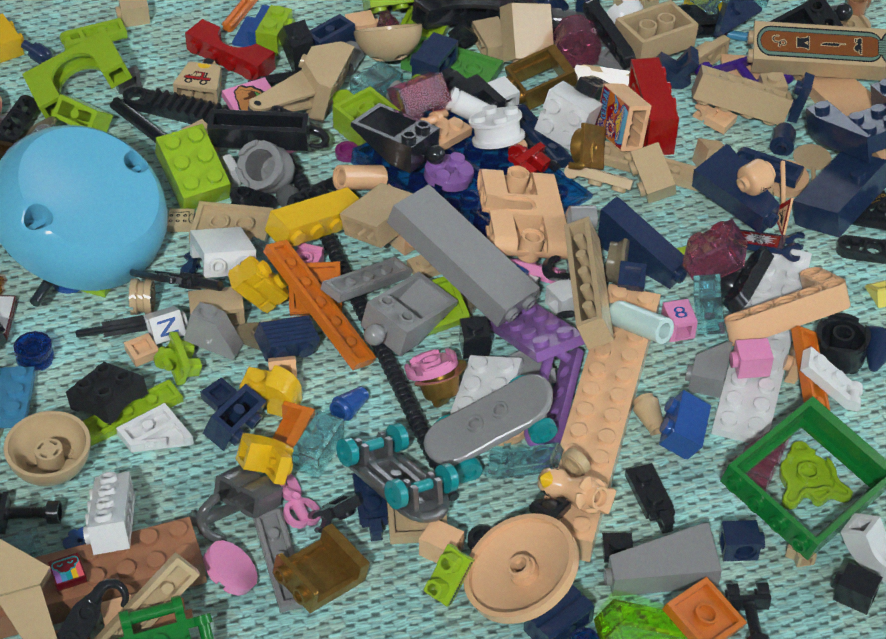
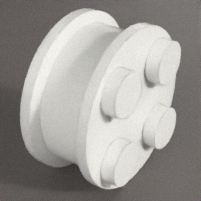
(496, 127)

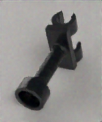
(51, 512)
(750, 604)

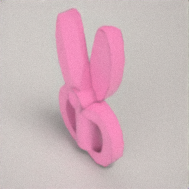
(292, 493)

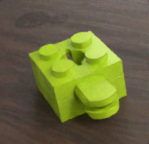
(349, 107)

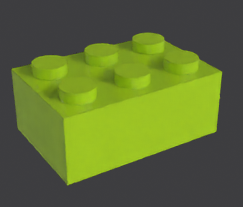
(192, 167)

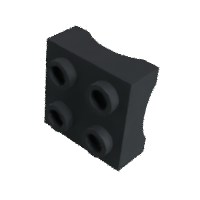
(106, 391)

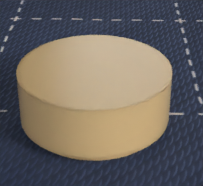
(575, 462)

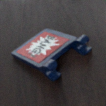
(774, 242)

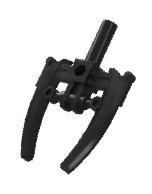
(184, 279)

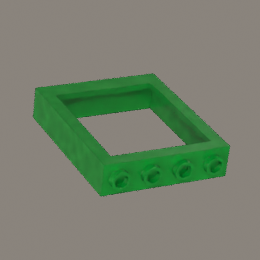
(834, 437)

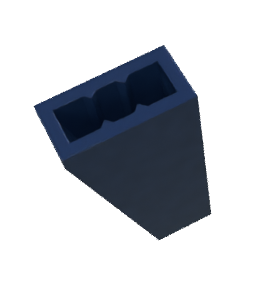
(718, 182)
(646, 244)

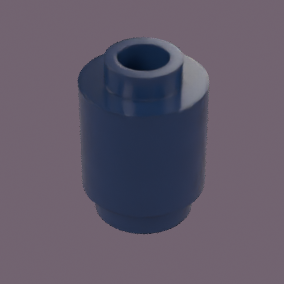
(783, 139)

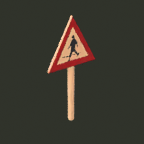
(785, 206)

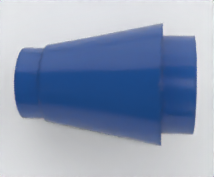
(349, 403)

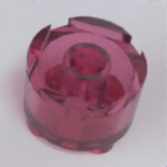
(578, 40)

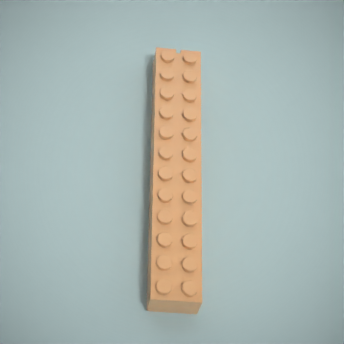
(603, 411)

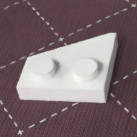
(154, 431)

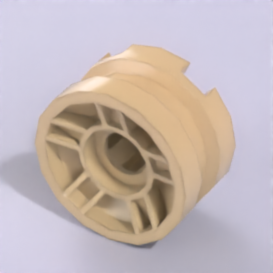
(142, 296)

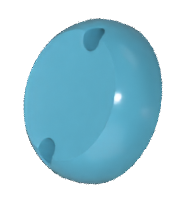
(80, 207)

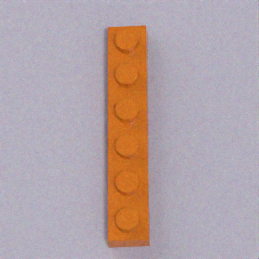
(319, 304)

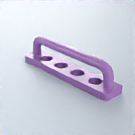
(562, 390)

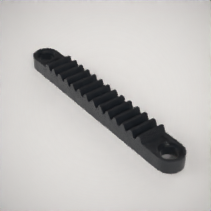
(169, 105)

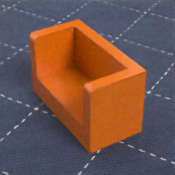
(294, 423)

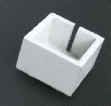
(564, 113)

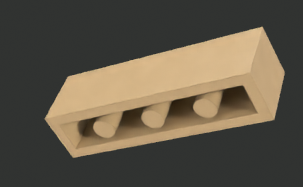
(741, 95)

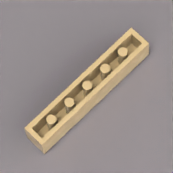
(588, 283)

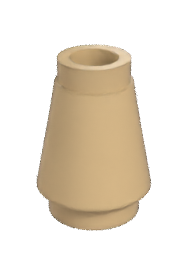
(649, 412)

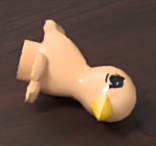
(584, 492)

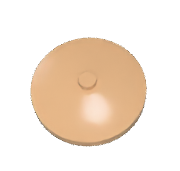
(521, 568)

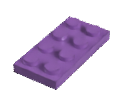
(539, 334)

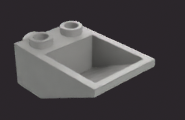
(406, 313)

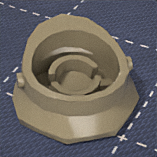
(617, 252)

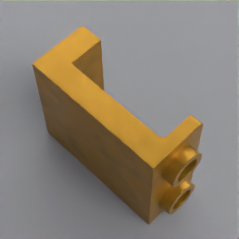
(321, 570)

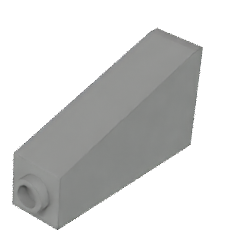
(665, 563)

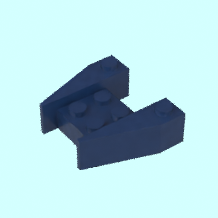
(853, 134)

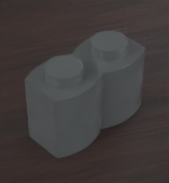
(248, 491)

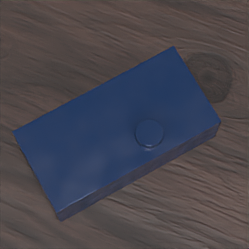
(840, 194)

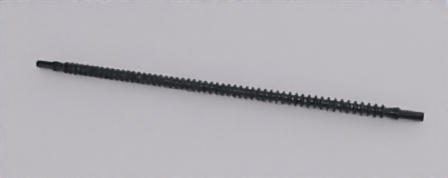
(383, 353)

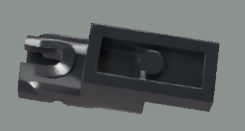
(474, 86)

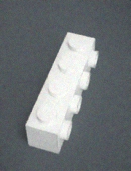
(110, 513)

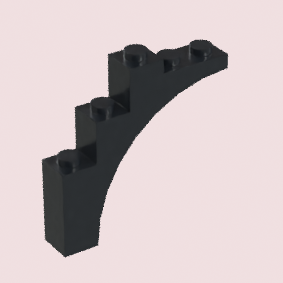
(449, 12)

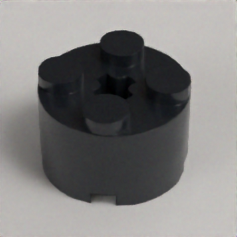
(843, 341)

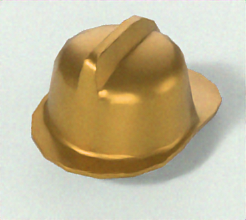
(442, 388)

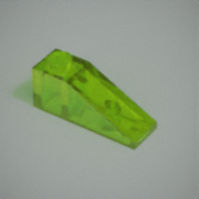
(635, 621)

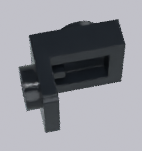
(464, 34)

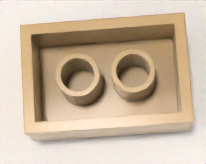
(658, 29)

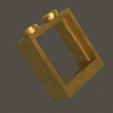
(534, 64)

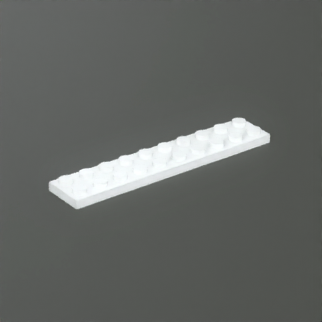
(750, 403)

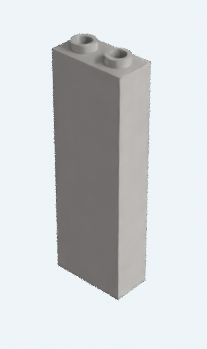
(463, 255)

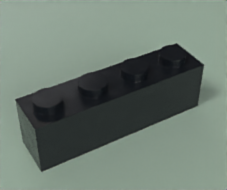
(240, 127)

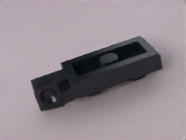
(651, 496)

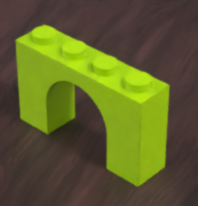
(93, 53)

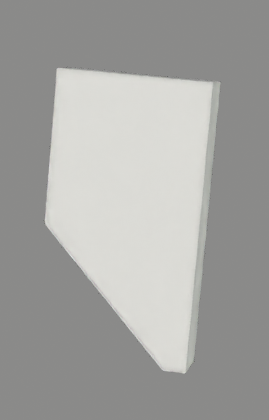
(229, 166)

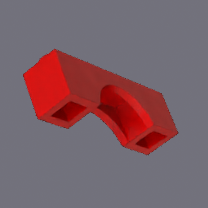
(247, 61)

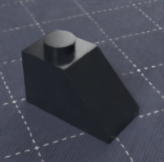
(295, 42)

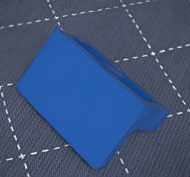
(246, 33)

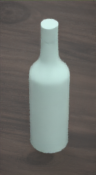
(641, 321)

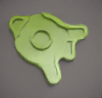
(810, 477)

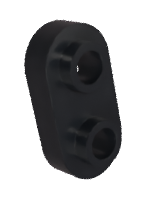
(251, 197)

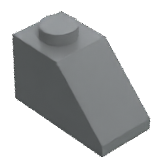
(213, 331)
(709, 370)

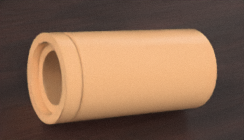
(359, 176)

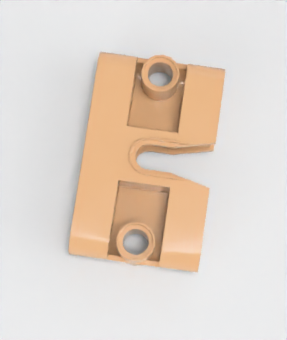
(523, 213)

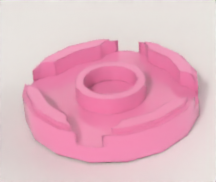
(431, 365)
(230, 567)

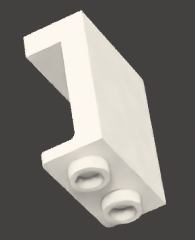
(220, 249)

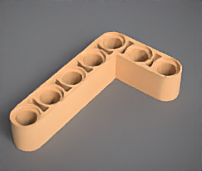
(820, 297)

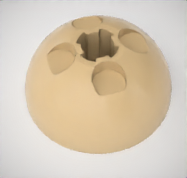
(389, 42)
(47, 448)

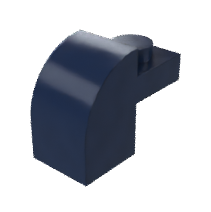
(679, 70)

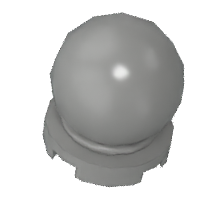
(264, 166)

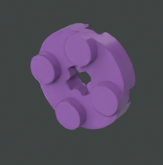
(451, 174)

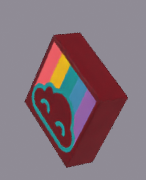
(67, 572)

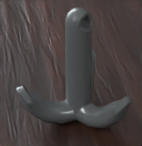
(204, 517)

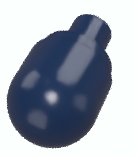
(37, 51)

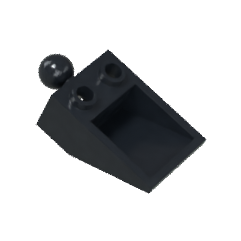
(817, 13)
(400, 137)

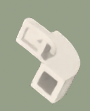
(866, 542)

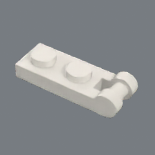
(831, 379)

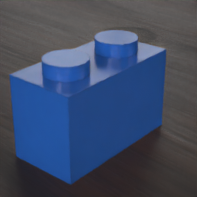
(684, 424)

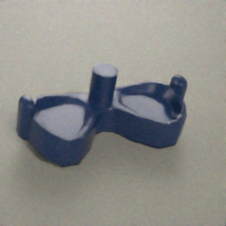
(191, 265)

